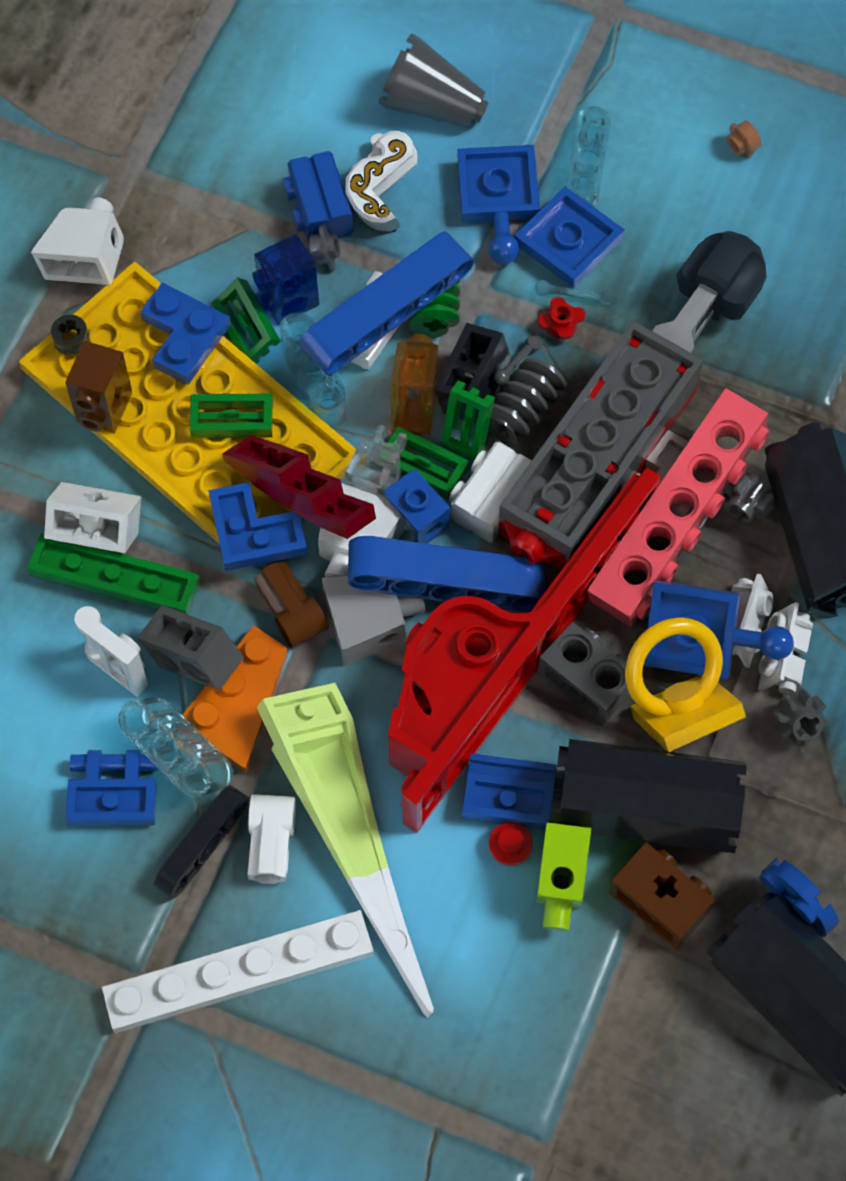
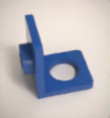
(419, 506)

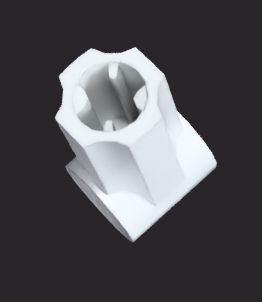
(270, 827)

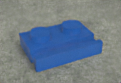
(509, 791)

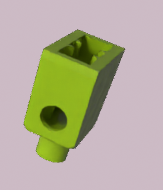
(564, 856)

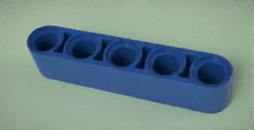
(386, 303)
(444, 572)

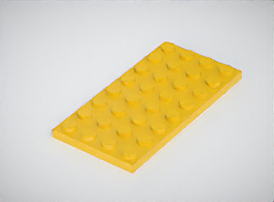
(157, 418)

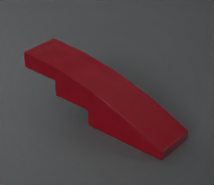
(291, 482)

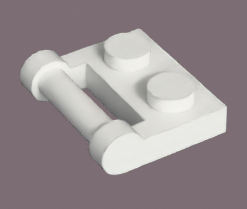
(111, 653)

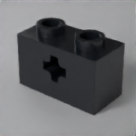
(473, 362)

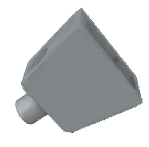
(365, 619)

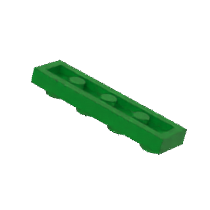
(113, 575)

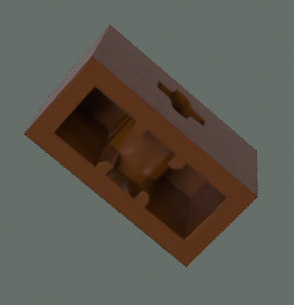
(99, 387)
(670, 916)

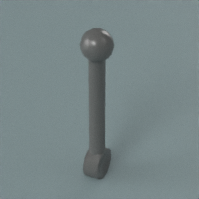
(531, 345)

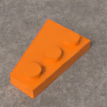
(231, 715)

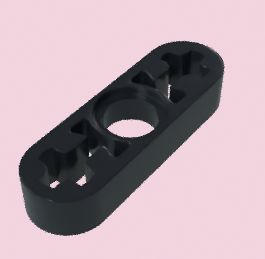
(201, 841)

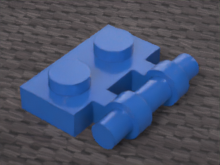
(111, 801)

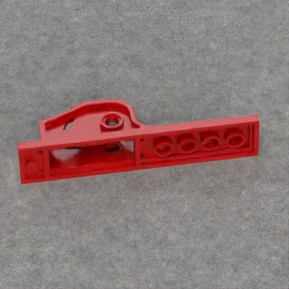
(479, 658)

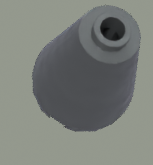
(432, 87)

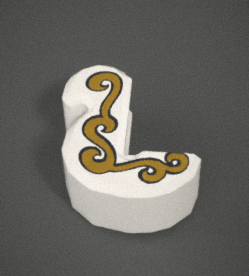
(377, 174)

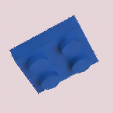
(569, 236)

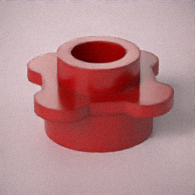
(561, 328)

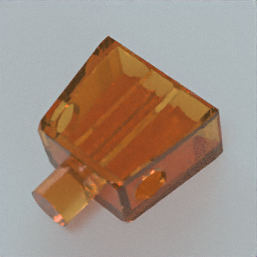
(414, 370)

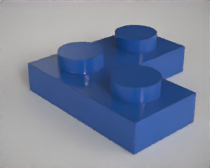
(192, 331)
(251, 540)

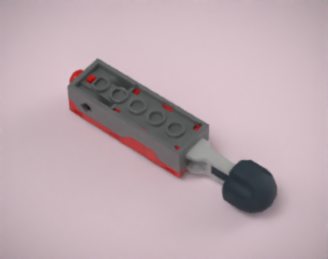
(626, 407)

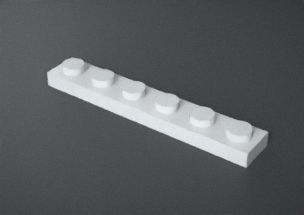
(237, 971)

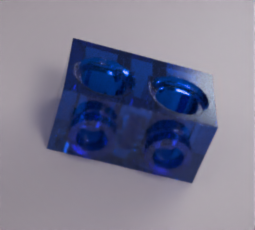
(286, 279)

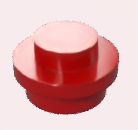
(510, 844)

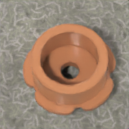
(743, 138)

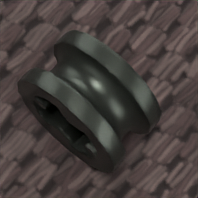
(63, 325)

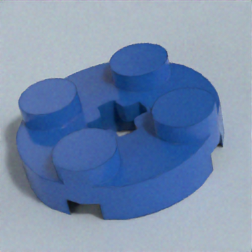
(799, 894)

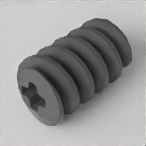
(523, 398)

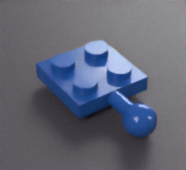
(498, 187)
(719, 613)

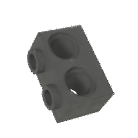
(190, 647)
(580, 679)

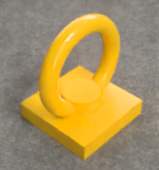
(688, 707)

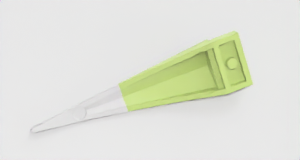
(323, 762)

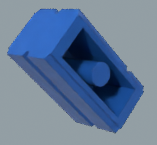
(318, 195)

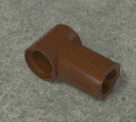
(294, 612)

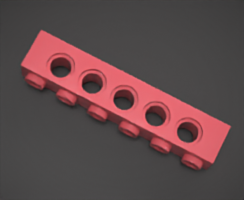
(728, 417)

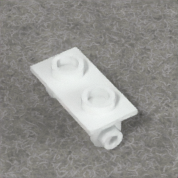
(754, 605)
(788, 671)

